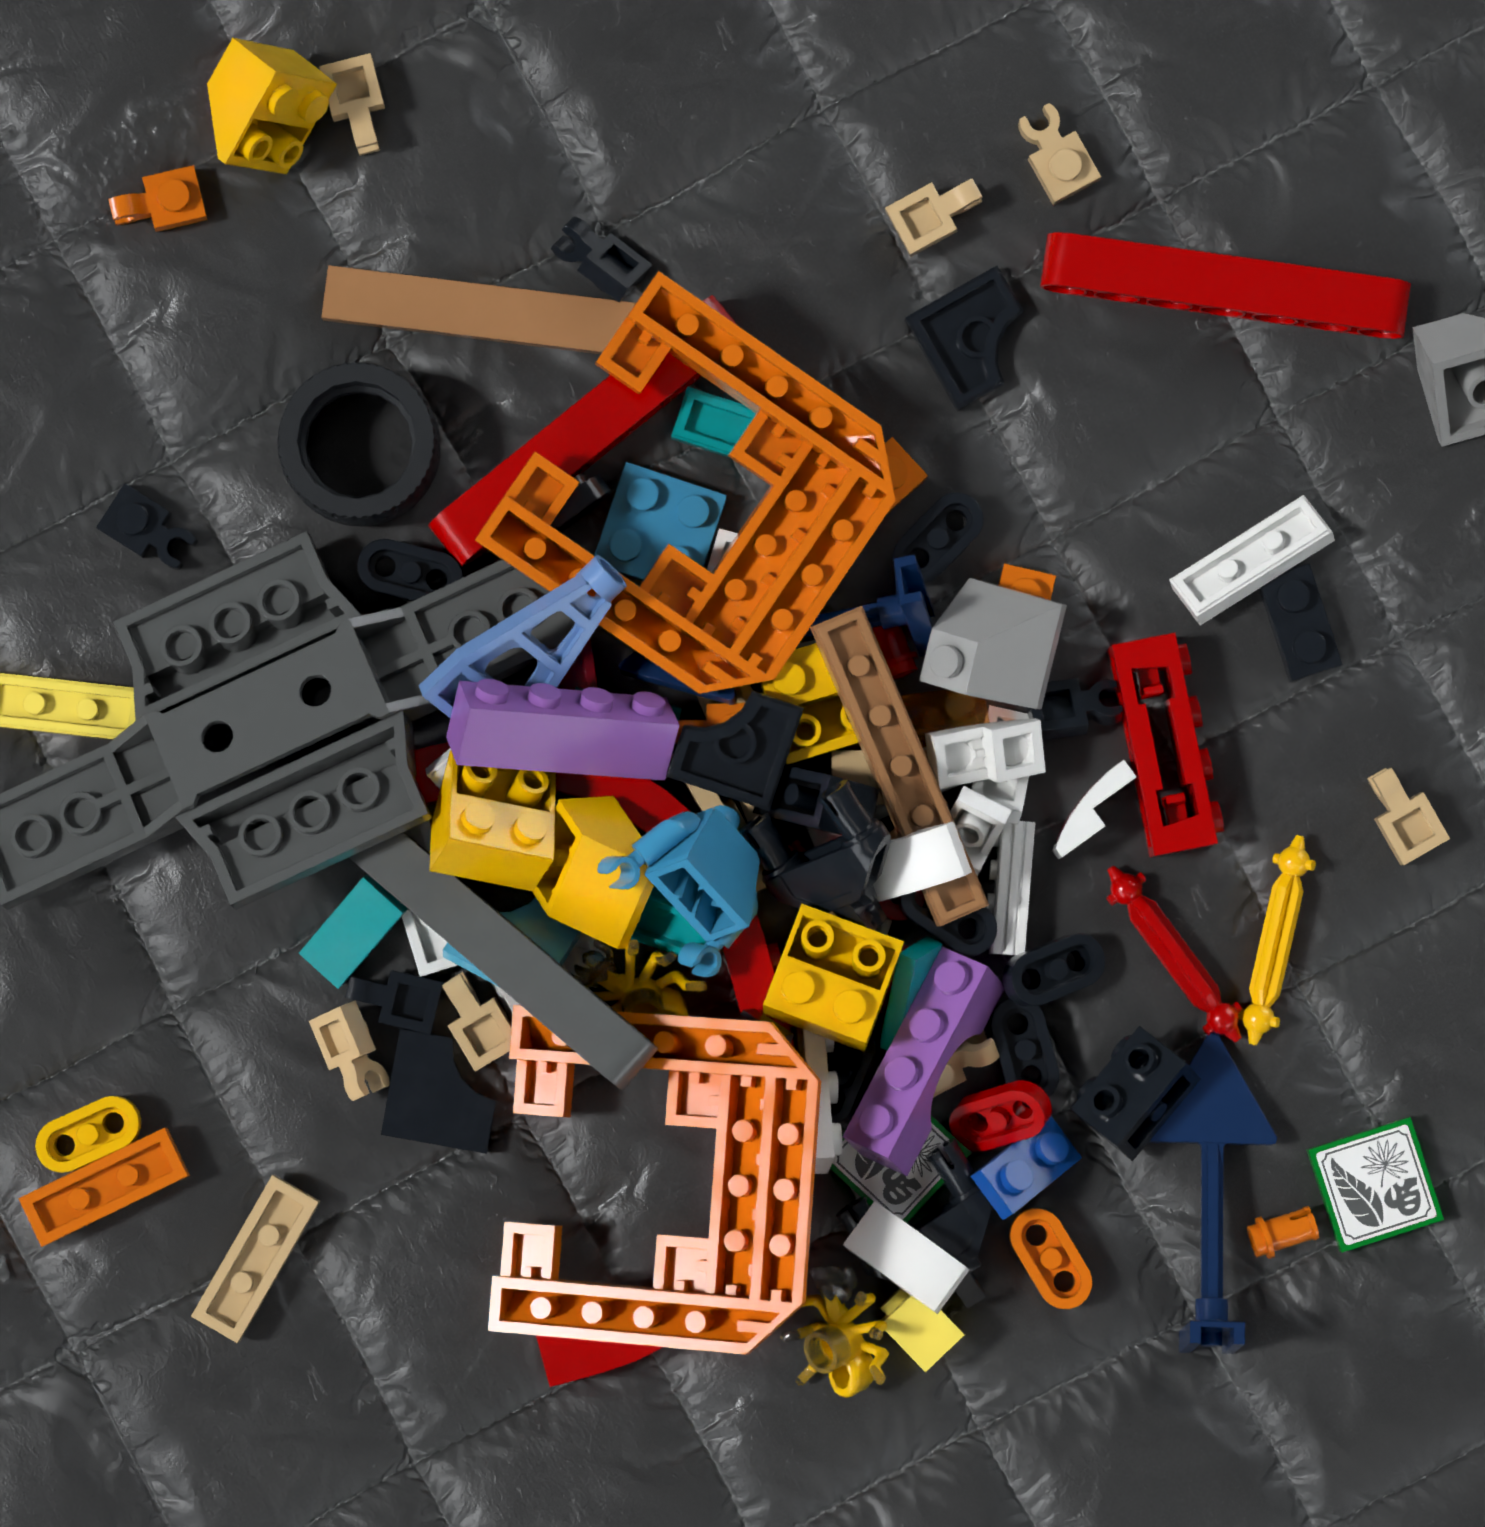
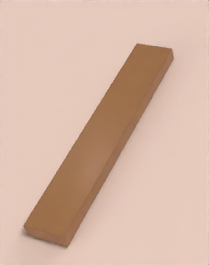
(471, 310)
(892, 748)

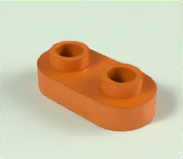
(1050, 1257)

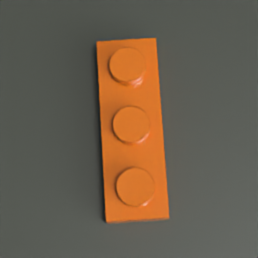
(104, 1186)

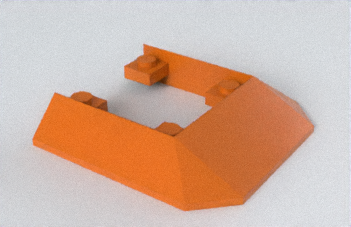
(793, 551)
(705, 1291)

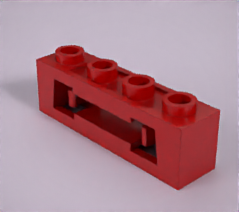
(1183, 716)

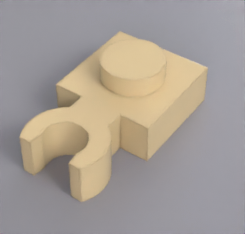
(1061, 162)

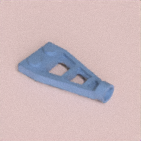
(571, 598)

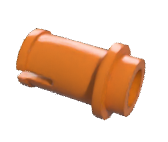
(1282, 1232)

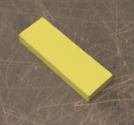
(65, 706)

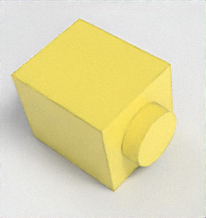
(919, 1329)

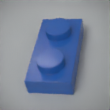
(1025, 1169)

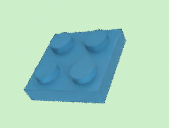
(656, 512)

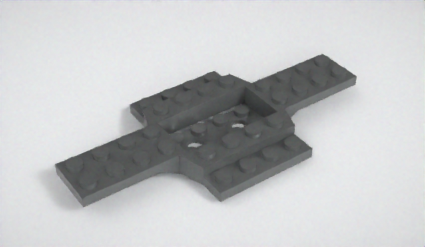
(240, 658)

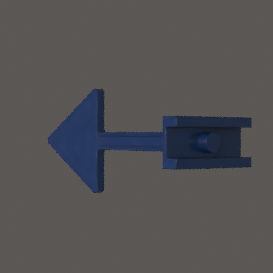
(907, 607)
(1214, 1115)

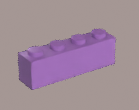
(562, 730)

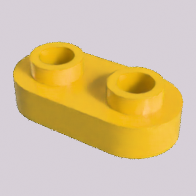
(89, 1134)

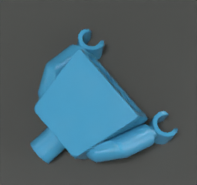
(703, 873)

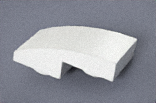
(978, 824)
(922, 861)
(906, 1257)

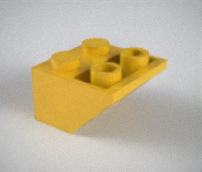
(265, 105)
(824, 721)
(494, 825)
(572, 886)
(832, 977)

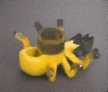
(638, 993)
(839, 1345)

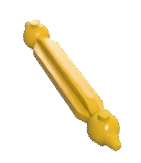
(1276, 940)

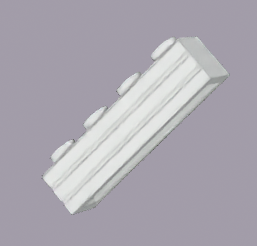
(1012, 887)

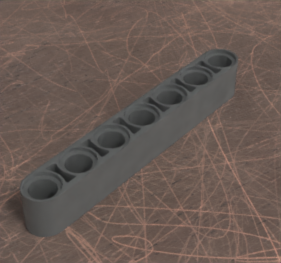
(509, 959)

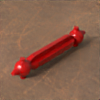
(1174, 953)

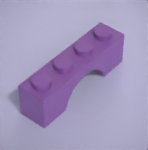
(897, 1105)

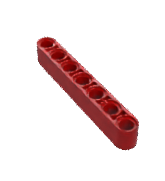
(1225, 285)
(569, 442)

